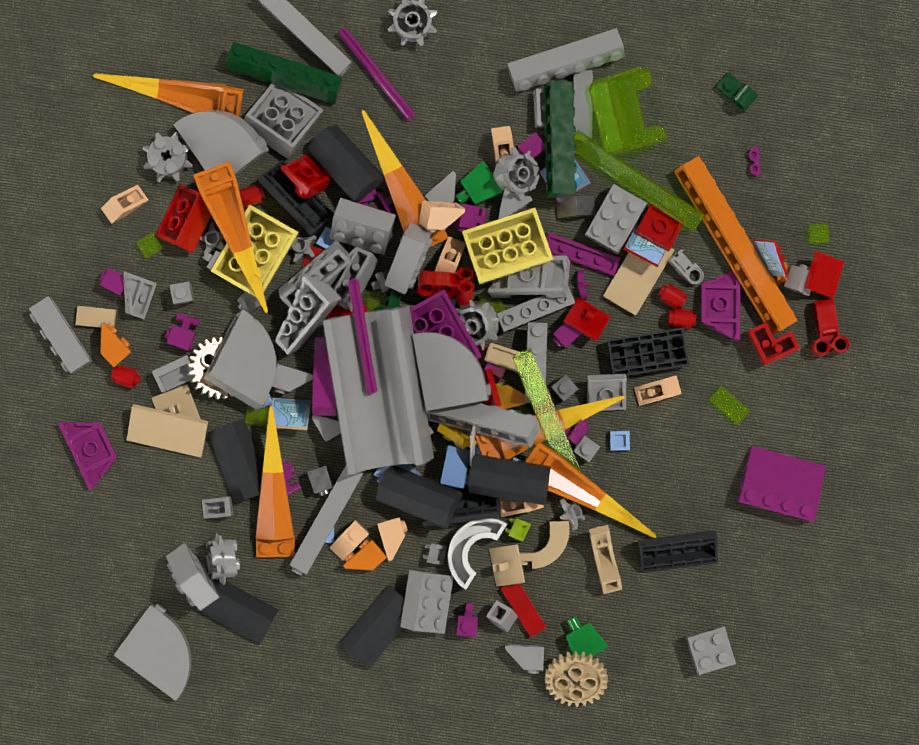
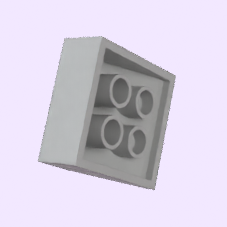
(283, 118)

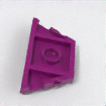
(722, 305)
(90, 449)

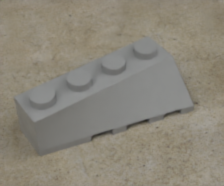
(309, 309)

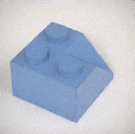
(456, 467)

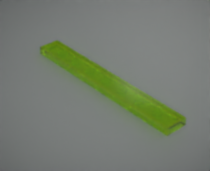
(637, 182)
(544, 406)

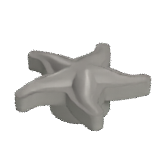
(212, 239)
(302, 246)
(572, 513)

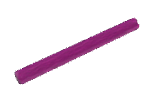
(376, 74)
(362, 335)

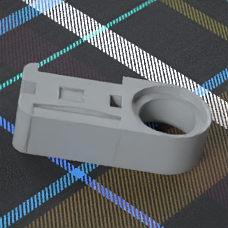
(685, 266)

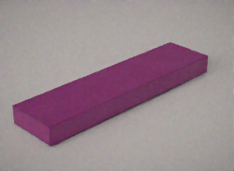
(583, 254)

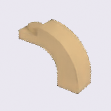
(553, 549)
(605, 559)

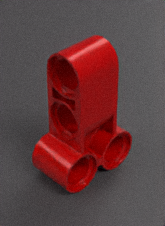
(457, 285)
(827, 328)

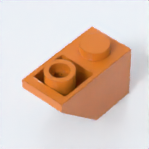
(111, 346)
(367, 558)

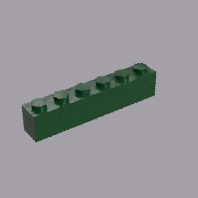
(283, 72)
(560, 139)

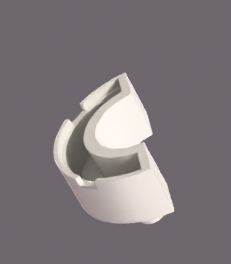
(461, 544)

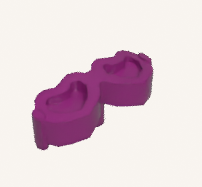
(754, 156)
(580, 284)

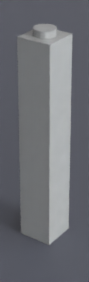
(308, 35)
(325, 521)

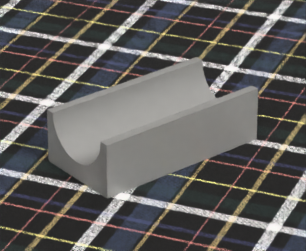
(392, 422)

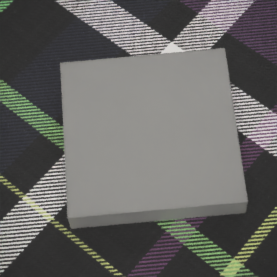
(606, 387)

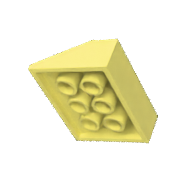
(270, 245)
(507, 245)

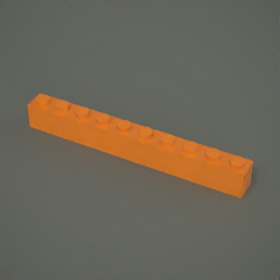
(735, 245)

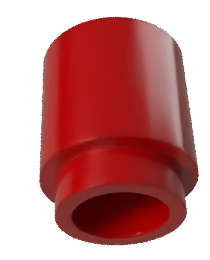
(252, 195)
(672, 296)
(681, 318)
(125, 376)

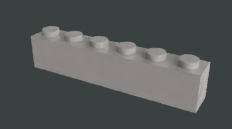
(566, 60)
(489, 422)

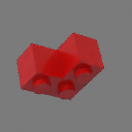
(767, 347)

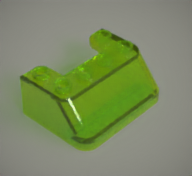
(620, 112)

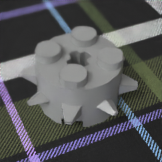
(408, 11)
(172, 166)
(516, 173)
(480, 322)
(221, 559)

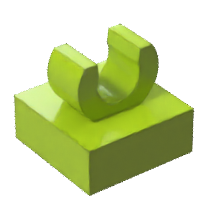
(518, 529)

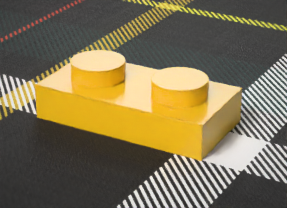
(453, 434)

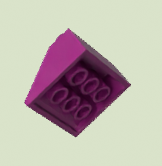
(440, 316)
(782, 484)

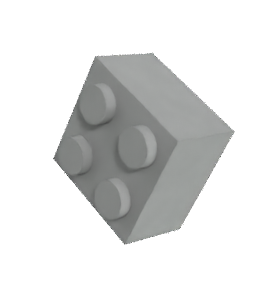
(710, 649)

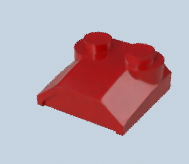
(307, 176)

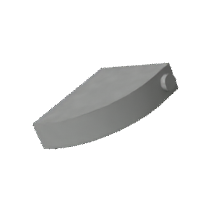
(221, 138)
(245, 361)
(448, 372)
(158, 651)

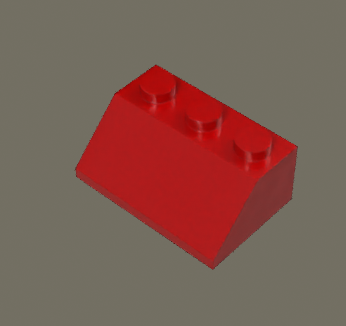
(184, 219)

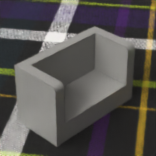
(173, 374)

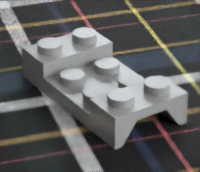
(544, 279)

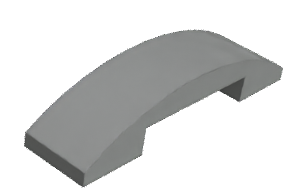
(583, 102)

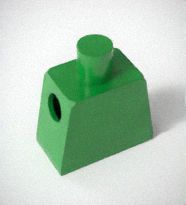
(478, 186)
(584, 638)

